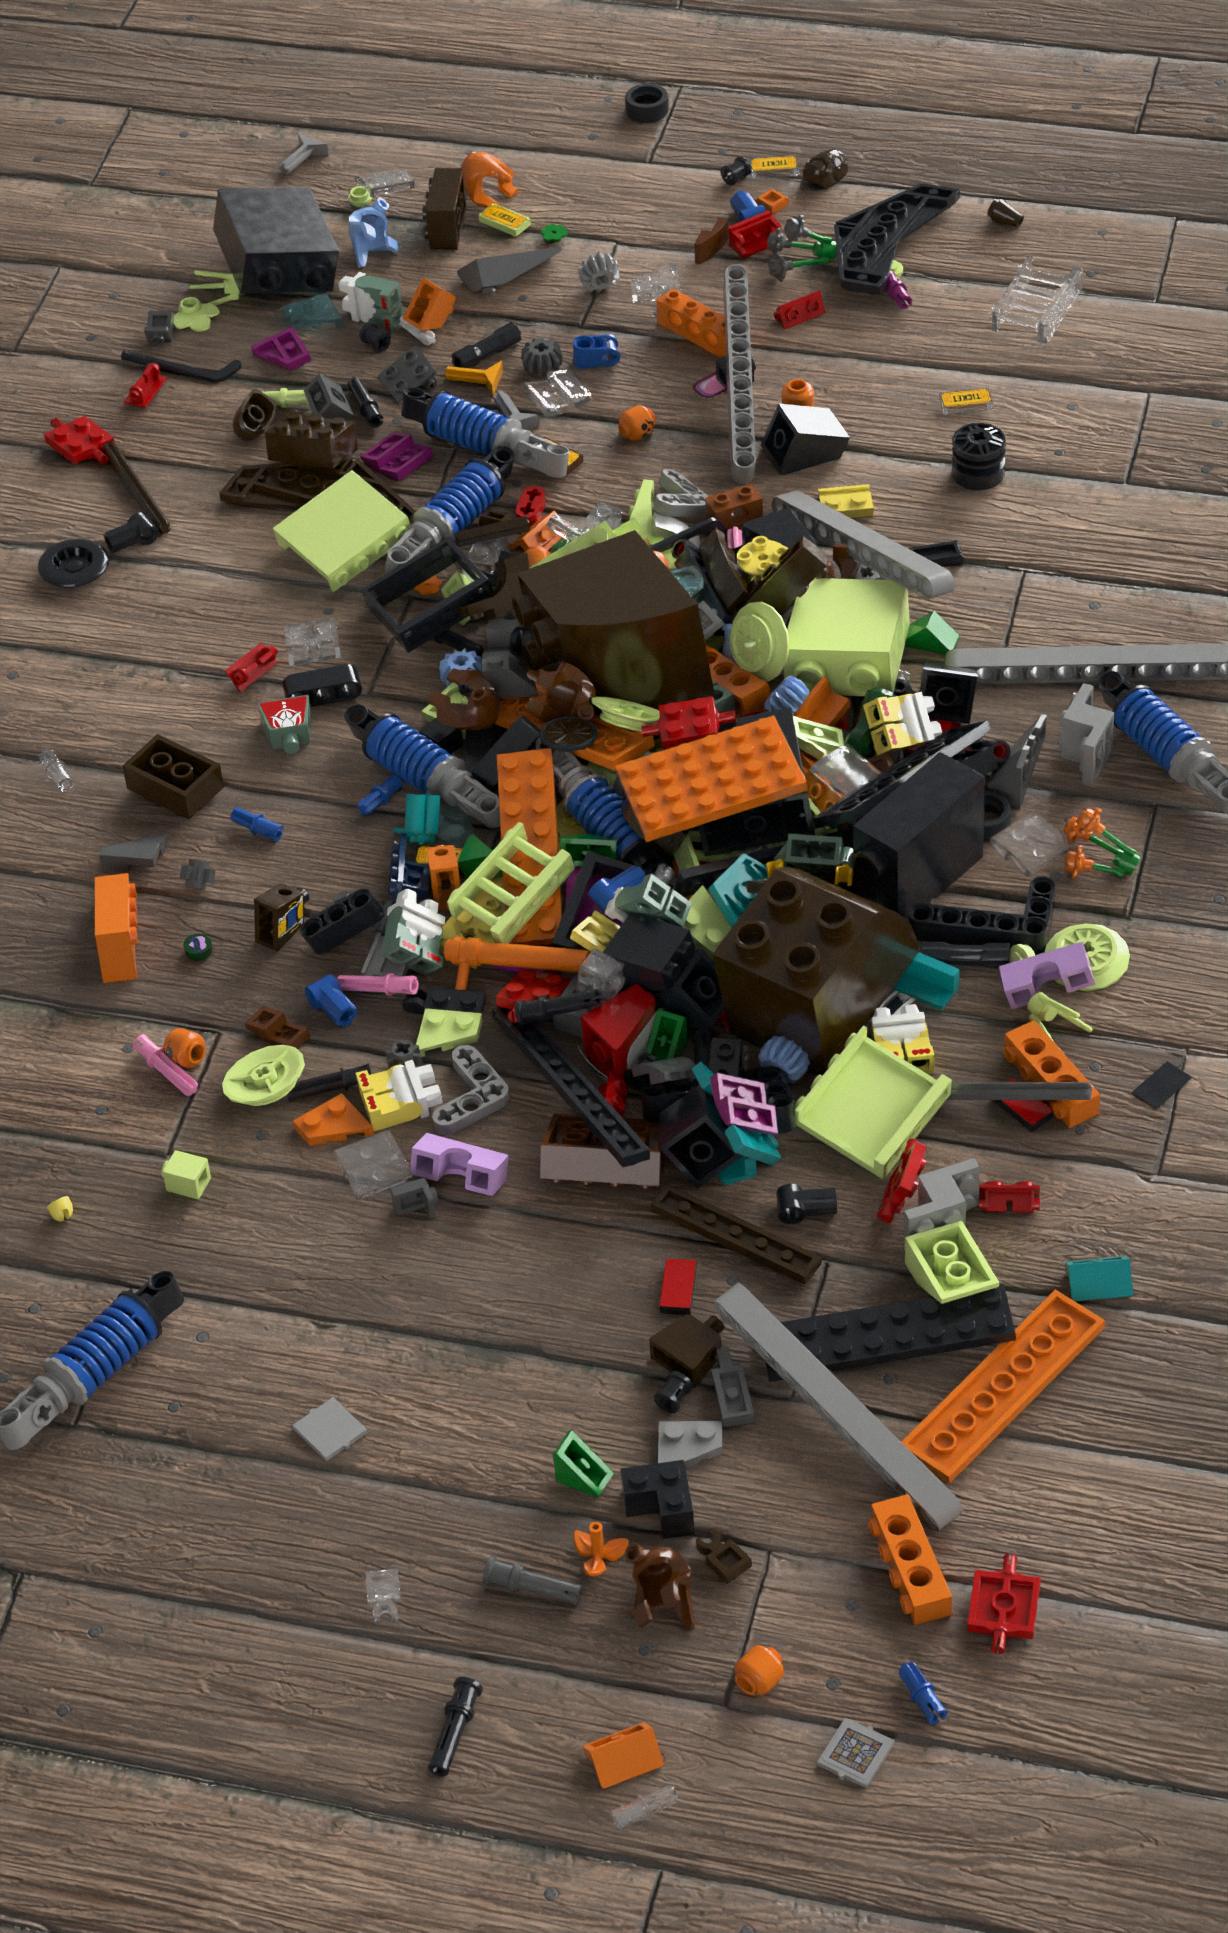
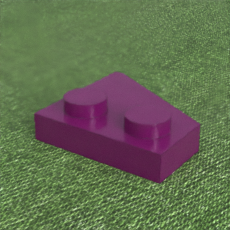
(283, 350)

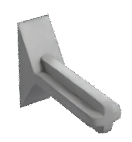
(307, 148)
(509, 410)

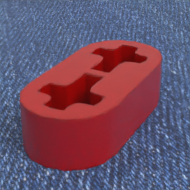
(527, 504)

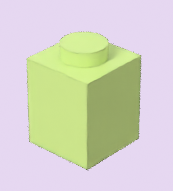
(186, 1174)

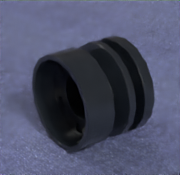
(978, 456)

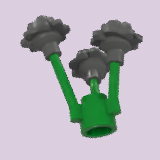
(794, 228)

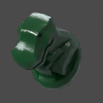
(860, 737)

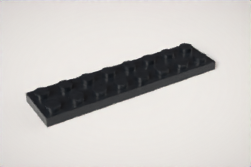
(868, 796)
(904, 1330)

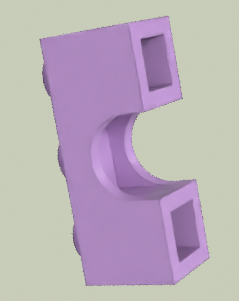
(1024, 977)
(439, 1156)

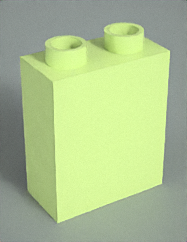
(848, 634)

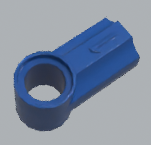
(745, 206)
(605, 889)
(329, 997)

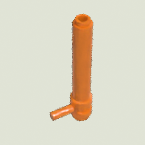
(478, 952)

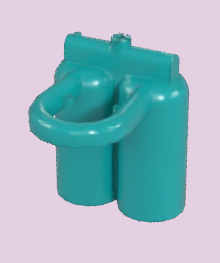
(421, 818)

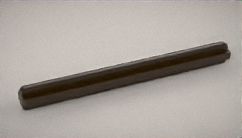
(136, 487)

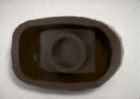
(826, 168)
(254, 415)

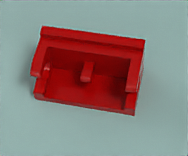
(752, 234)

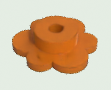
(429, 586)

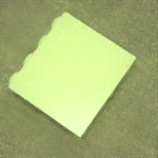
(343, 529)
(870, 1104)

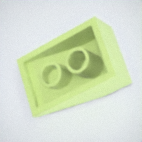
(948, 1263)

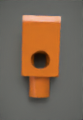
(429, 306)
(443, 867)

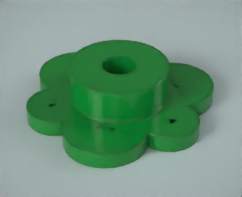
(554, 233)

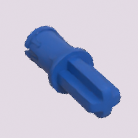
(380, 795)
(257, 824)
(922, 1692)

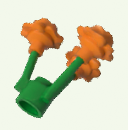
(1082, 827)

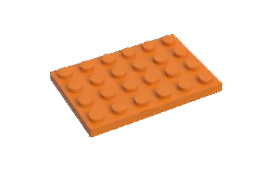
(711, 778)

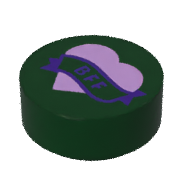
(198, 947)

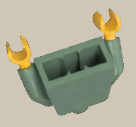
(815, 855)

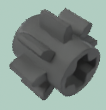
(197, 874)
(402, 1052)

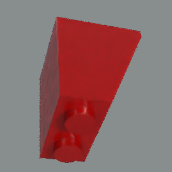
(614, 1028)

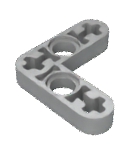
(684, 496)
(481, 1092)

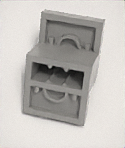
(1086, 734)
(943, 1197)

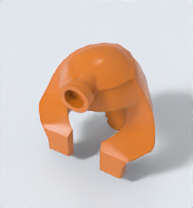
(483, 164)

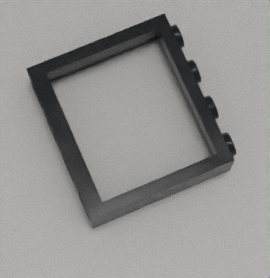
(416, 571)
(592, 865)

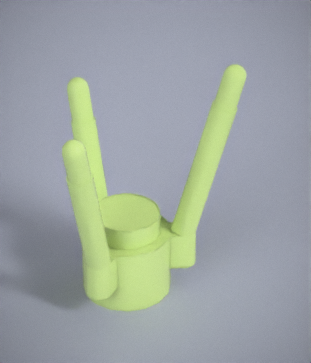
(229, 285)
(1046, 1010)

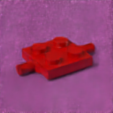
(78, 440)
(687, 721)
(529, 986)
(902, 1180)
(1004, 1604)

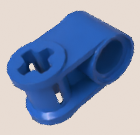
(593, 351)

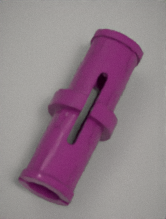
(898, 291)

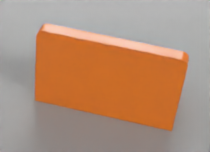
(538, 535)
(823, 705)
(624, 1754)

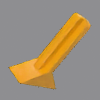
(489, 376)

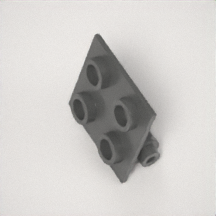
(409, 372)

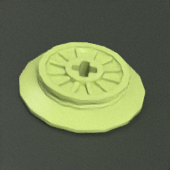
(760, 640)
(626, 713)
(1104, 948)
(264, 1075)

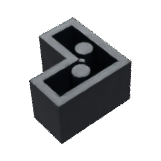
(660, 1490)

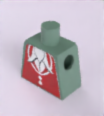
(286, 722)

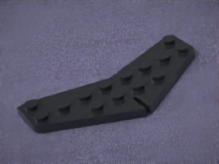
(870, 237)

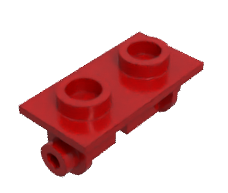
(800, 310)
(146, 386)
(252, 666)
(615, 1093)
(1020, 1195)

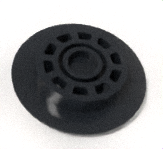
(73, 563)

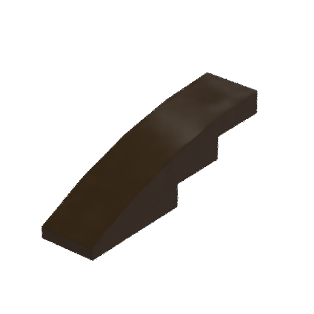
(723, 570)

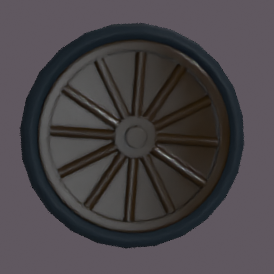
(568, 734)

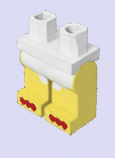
(902, 721)
(904, 1035)
(398, 1094)

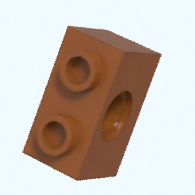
(735, 506)

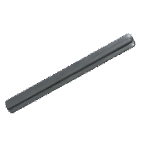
(1021, 1091)

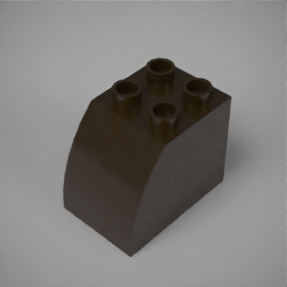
(617, 621)
(810, 964)

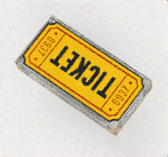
(774, 166)
(966, 401)

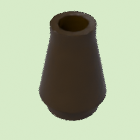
(1004, 213)

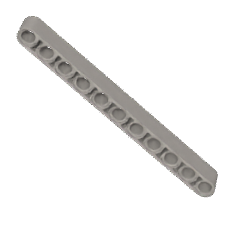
(739, 374)
(867, 546)
(1090, 662)
(838, 1406)

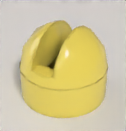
(61, 1208)

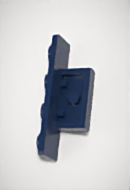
(406, 873)

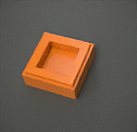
(772, 201)

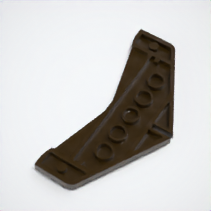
(297, 484)

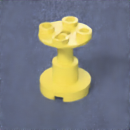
(758, 555)

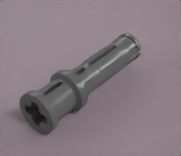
(517, 1578)

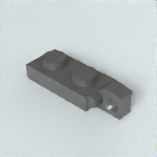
(731, 1390)

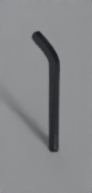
(210, 376)
(709, 524)

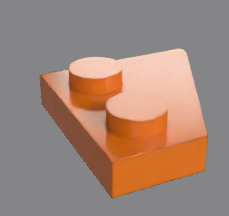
(332, 1122)

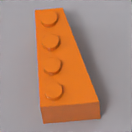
(116, 927)

